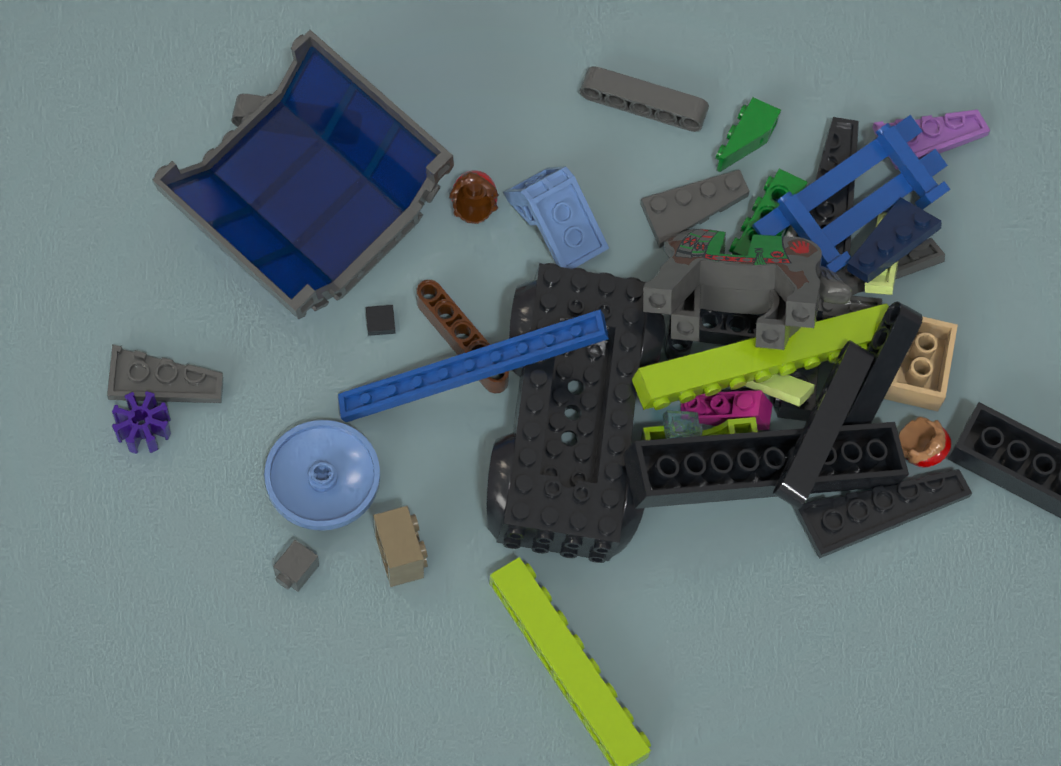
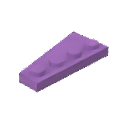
(944, 132)

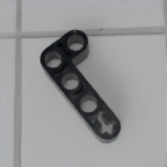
(720, 334)

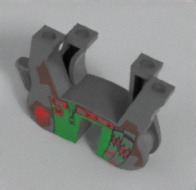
(775, 279)

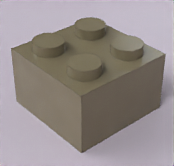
(399, 545)

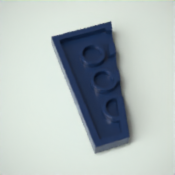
(892, 239)

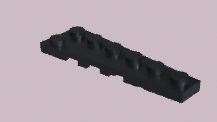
(839, 146)
(862, 515)

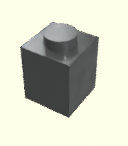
(295, 566)

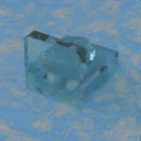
(681, 424)

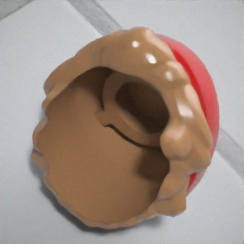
(924, 442)

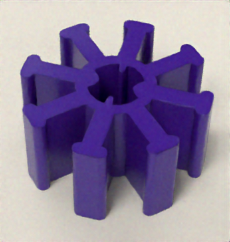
(128, 427)

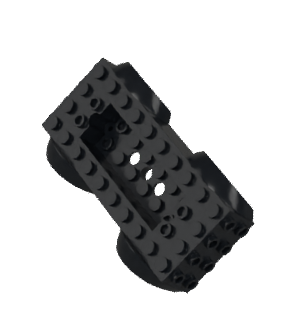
(579, 494)

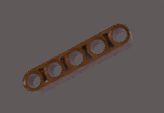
(454, 326)

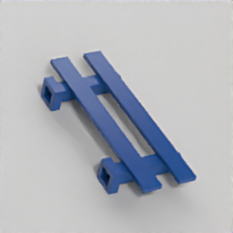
(914, 175)

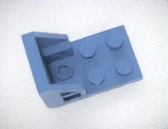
(561, 213)

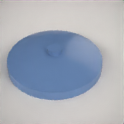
(322, 475)

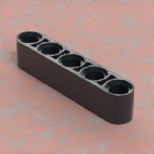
(889, 350)

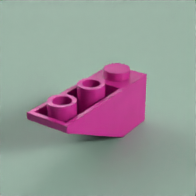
(731, 405)

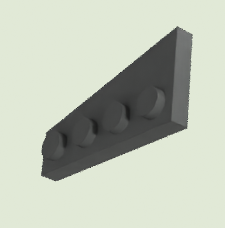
(692, 204)
(163, 377)

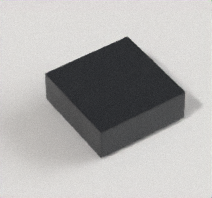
(380, 320)

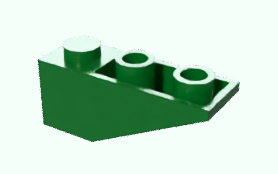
(751, 133)

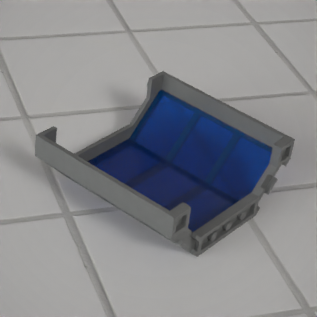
(312, 181)

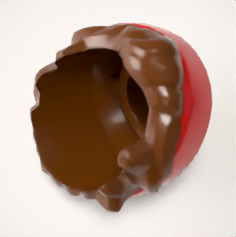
(474, 197)

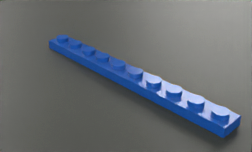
(473, 366)

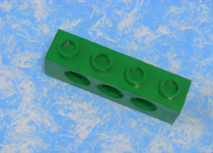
(775, 189)

